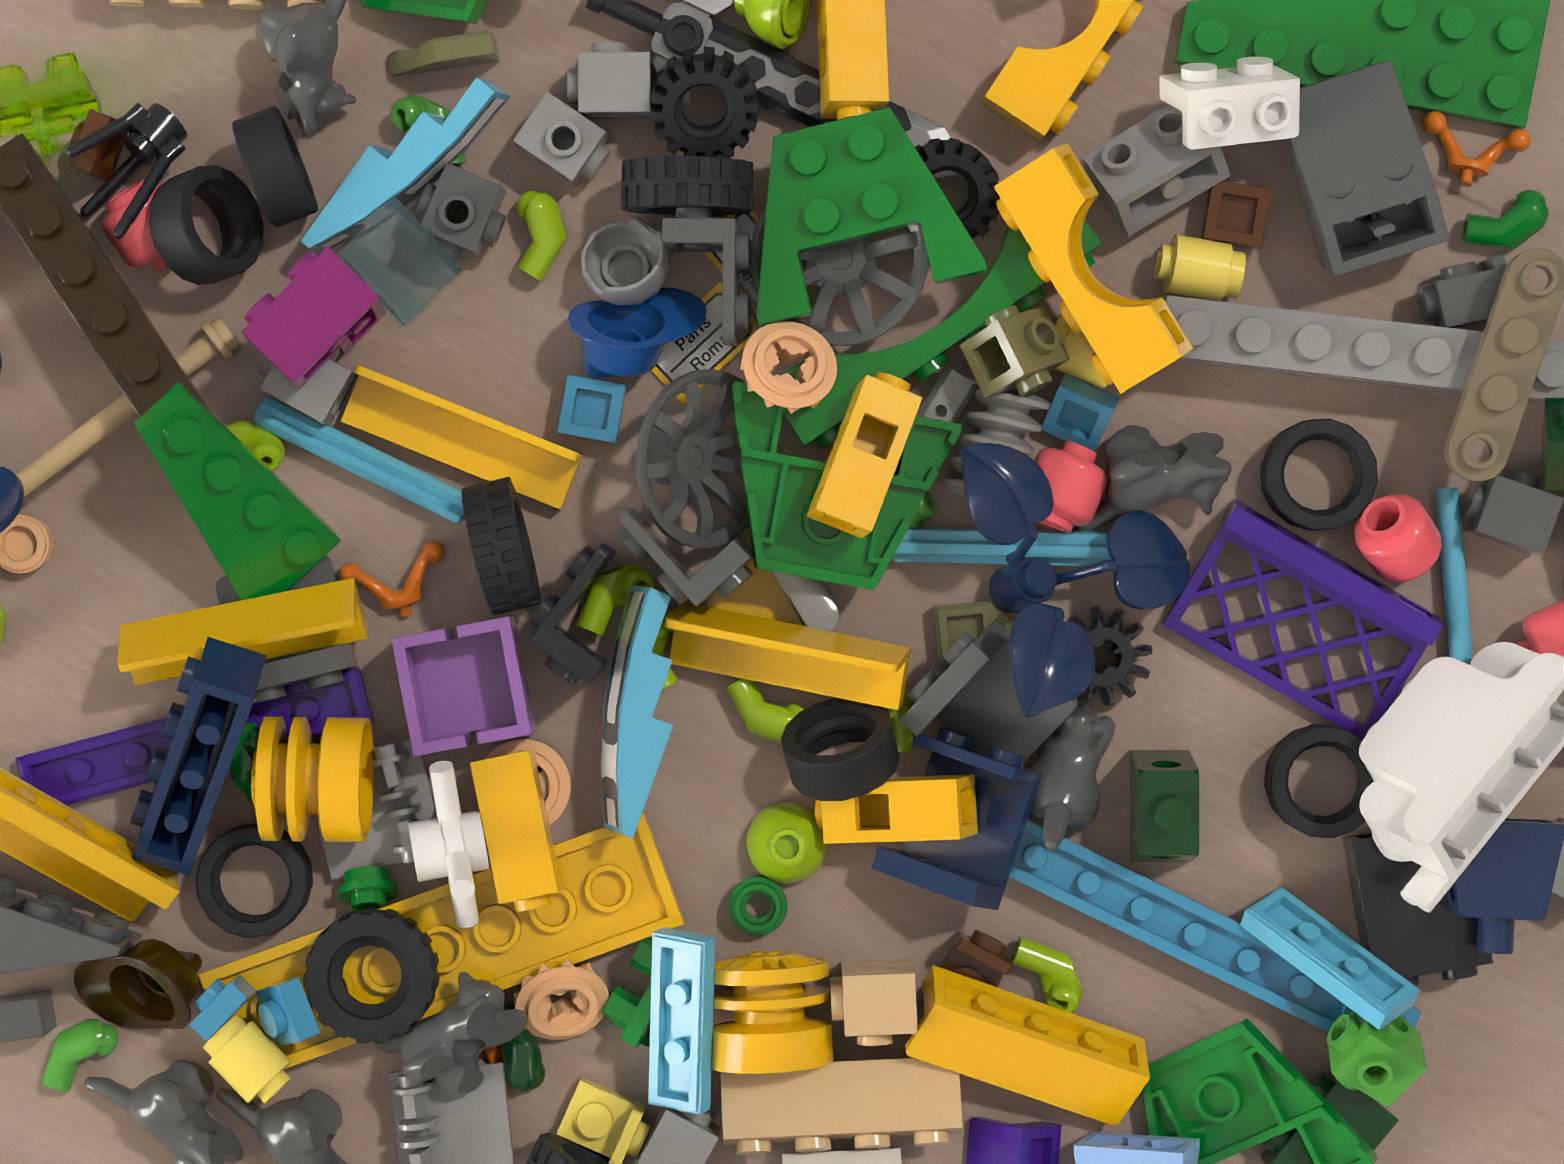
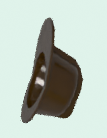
(141, 986)

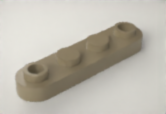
(1505, 365)

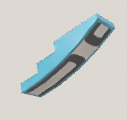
(407, 170)
(630, 735)

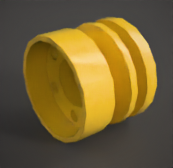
(314, 779)
(769, 1015)

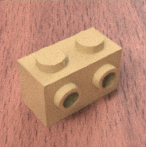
(875, 1000)

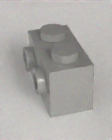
(1151, 171)

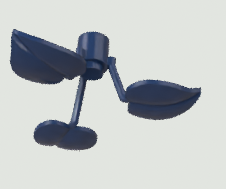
(1048, 656)

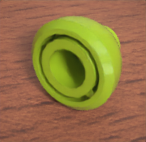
(776, 21)
(786, 842)

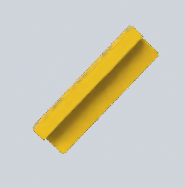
(461, 437)
(264, 624)
(789, 655)
(78, 851)
(1029, 1047)

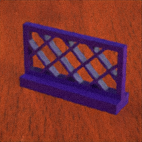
(1330, 577)

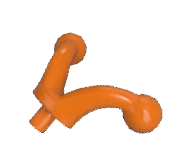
(1436, 123)
(411, 592)

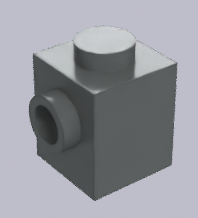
(1513, 511)

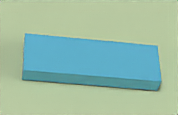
(1330, 958)
(681, 1020)

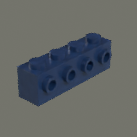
(199, 754)

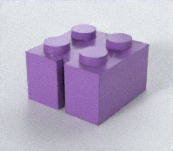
(464, 685)

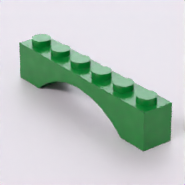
(1007, 284)

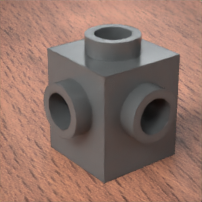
(456, 191)

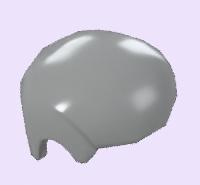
(625, 262)

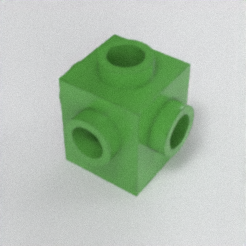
(1375, 1060)

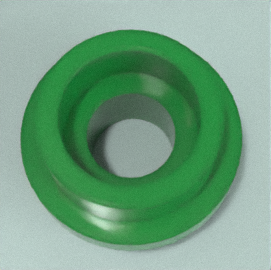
(367, 887)
(754, 924)

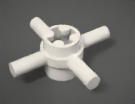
(450, 845)

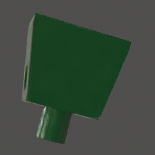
(1163, 806)

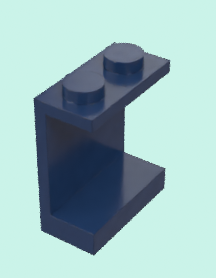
(979, 865)

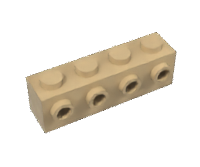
(841, 1102)

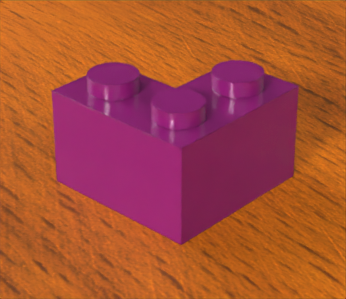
(313, 316)

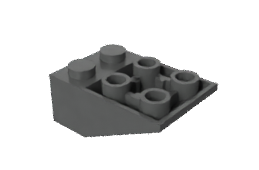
(1363, 171)
(50, 933)

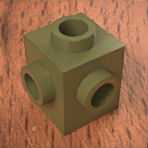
(1015, 352)

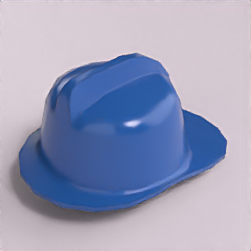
(631, 337)

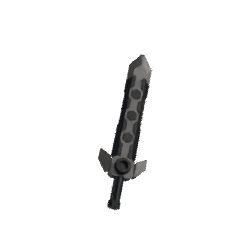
(779, 78)

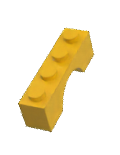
(1039, 82)
(1049, 208)

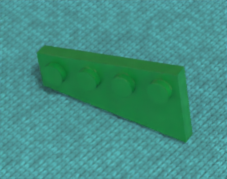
(239, 505)

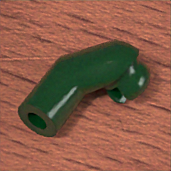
(522, 1060)

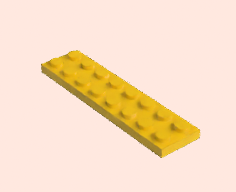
(609, 899)

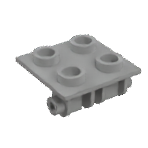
(399, 798)
(452, 1128)

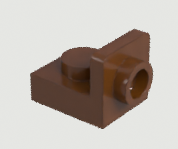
(977, 958)

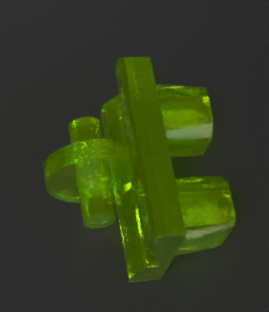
(48, 106)

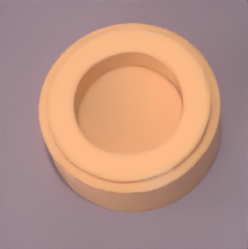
(25, 545)

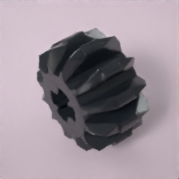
(1122, 647)

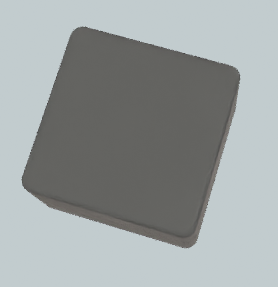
(26, 1016)

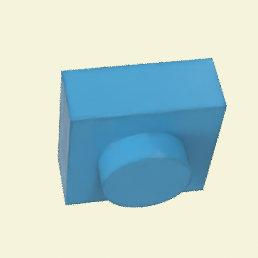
(592, 409)
(1079, 412)
(220, 1004)
(286, 1012)

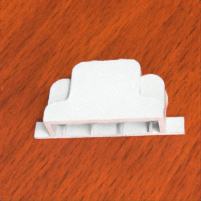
(1459, 759)

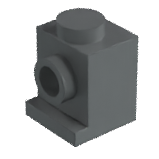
(1462, 293)

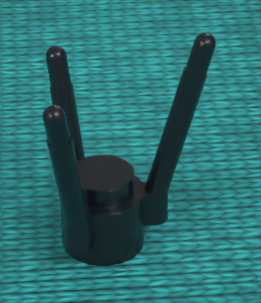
(152, 137)

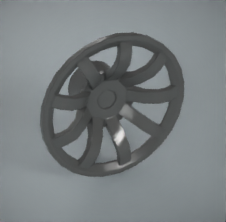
(846, 270)
(690, 461)

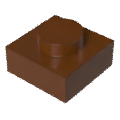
(103, 158)
(1236, 214)

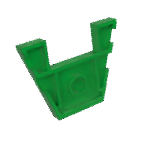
(845, 186)
(783, 486)
(1240, 1093)

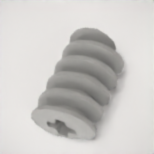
(1001, 424)

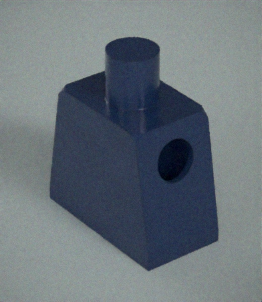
(1509, 880)

